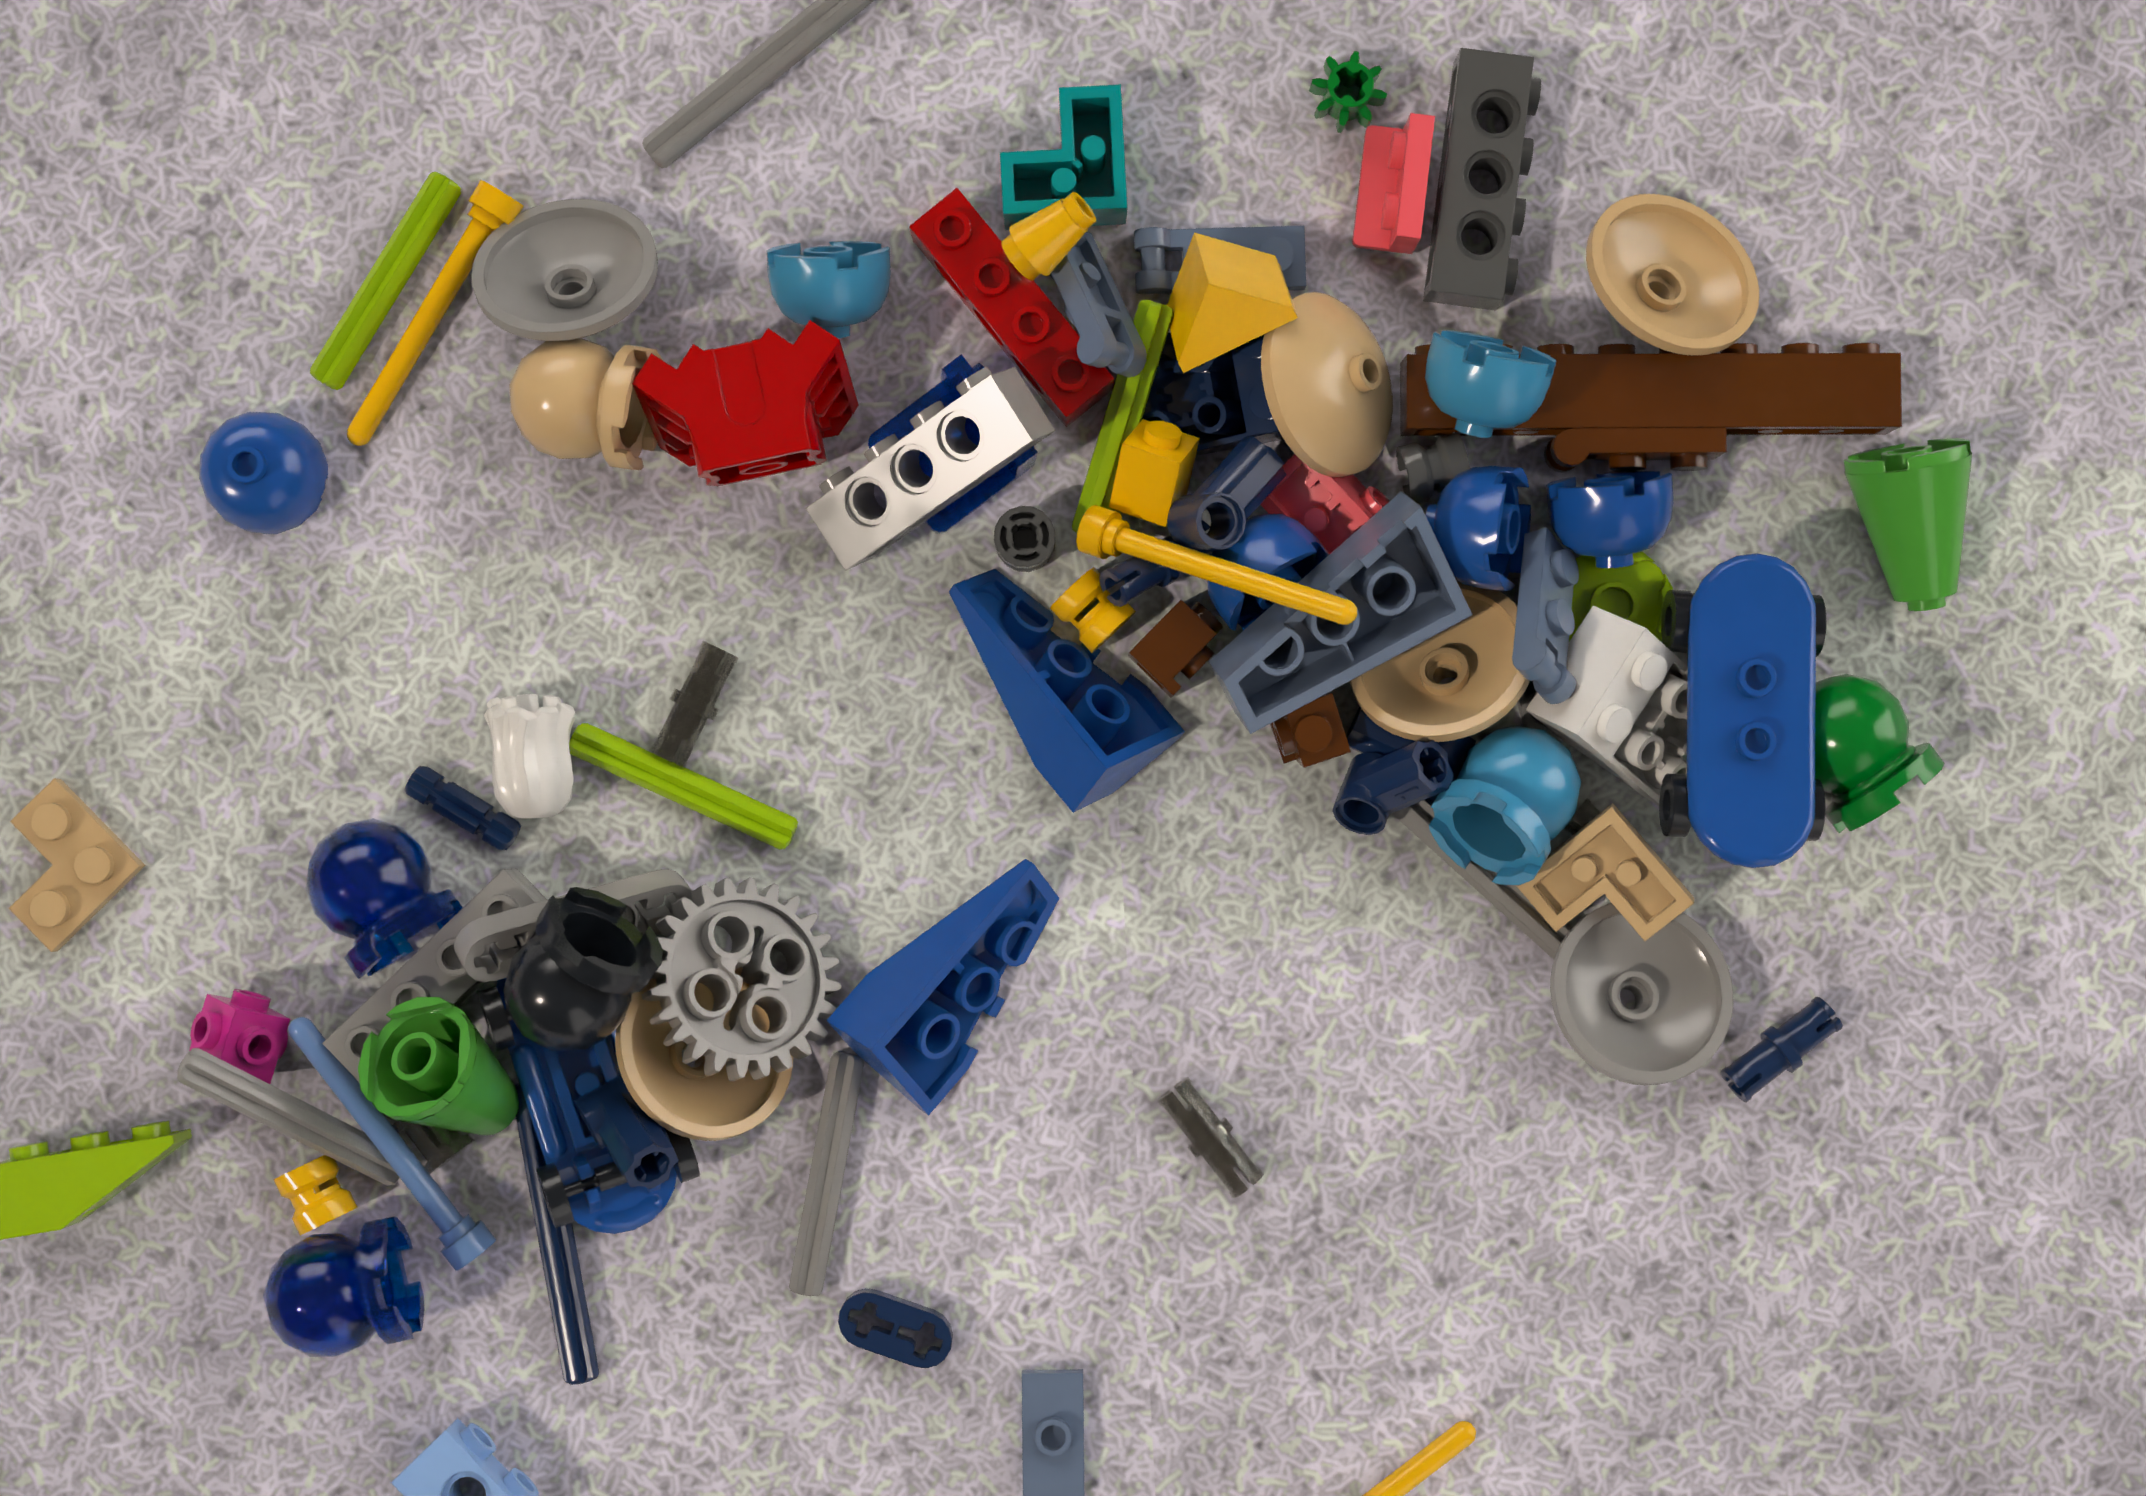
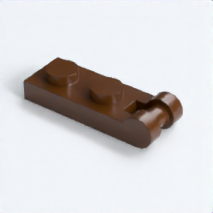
(1631, 447)

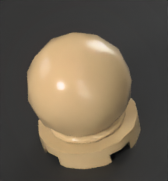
(582, 402)

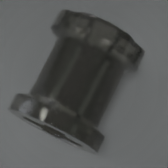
(433, 1151)

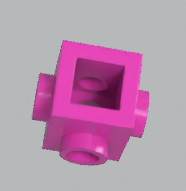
(242, 1032)

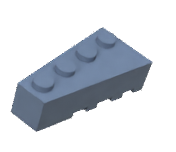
(1401, 598)

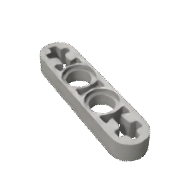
(522, 921)

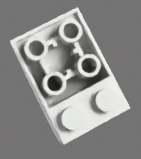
(1625, 703)

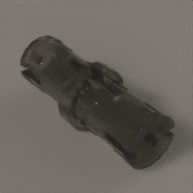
(694, 704)
(1210, 1137)

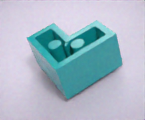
(1087, 163)

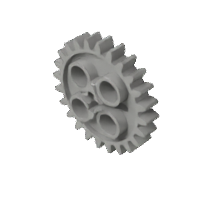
(790, 999)

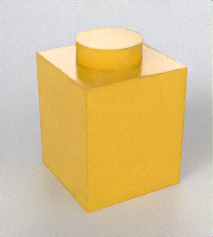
(1153, 470)

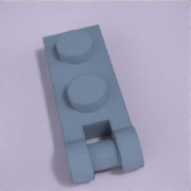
(1282, 241)
(1098, 311)
(1545, 615)

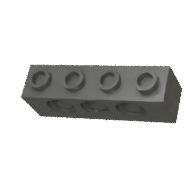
(1481, 83)

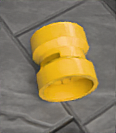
(1099, 622)
(311, 1208)

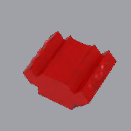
(750, 404)

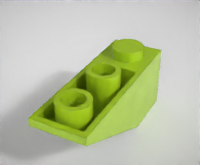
(63, 1187)

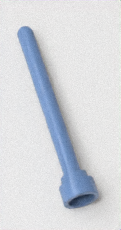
(460, 1235)

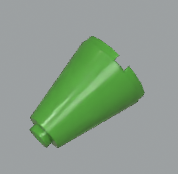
(1915, 515)
(436, 1070)

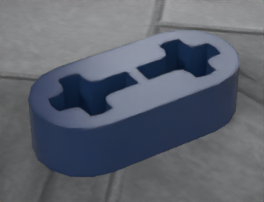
(891, 1343)

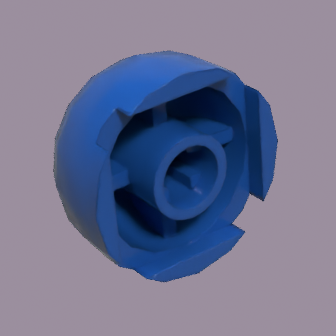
(263, 472)
(1611, 514)
(1482, 525)
(1272, 546)

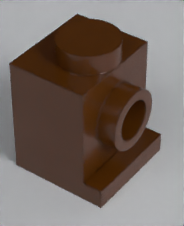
(1177, 645)
(1311, 733)

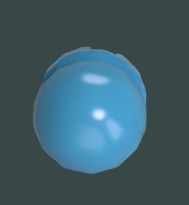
(1508, 803)

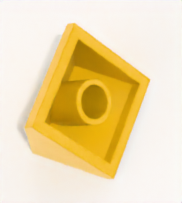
(1225, 299)

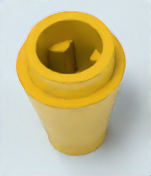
(1047, 236)

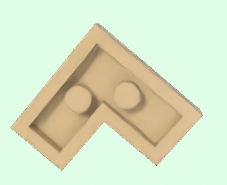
(1611, 861)
(85, 869)

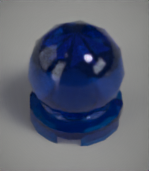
(375, 888)
(342, 1290)

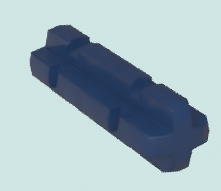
(462, 808)

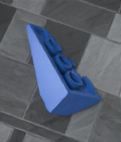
(1071, 715)
(925, 999)

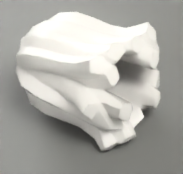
(531, 754)

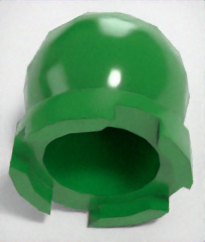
(1864, 750)

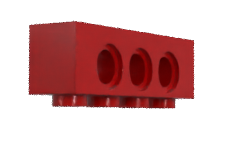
(1009, 306)

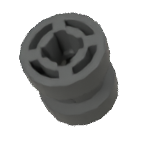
(1431, 467)
(1021, 547)

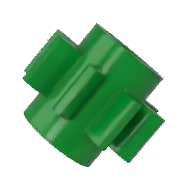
(1345, 108)

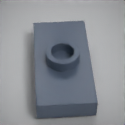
(1053, 1432)

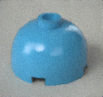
(830, 283)
(1485, 381)

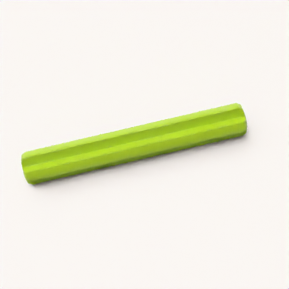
(385, 280)
(1124, 409)
(683, 786)

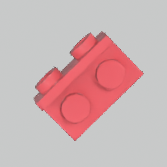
(1393, 185)
(1324, 504)

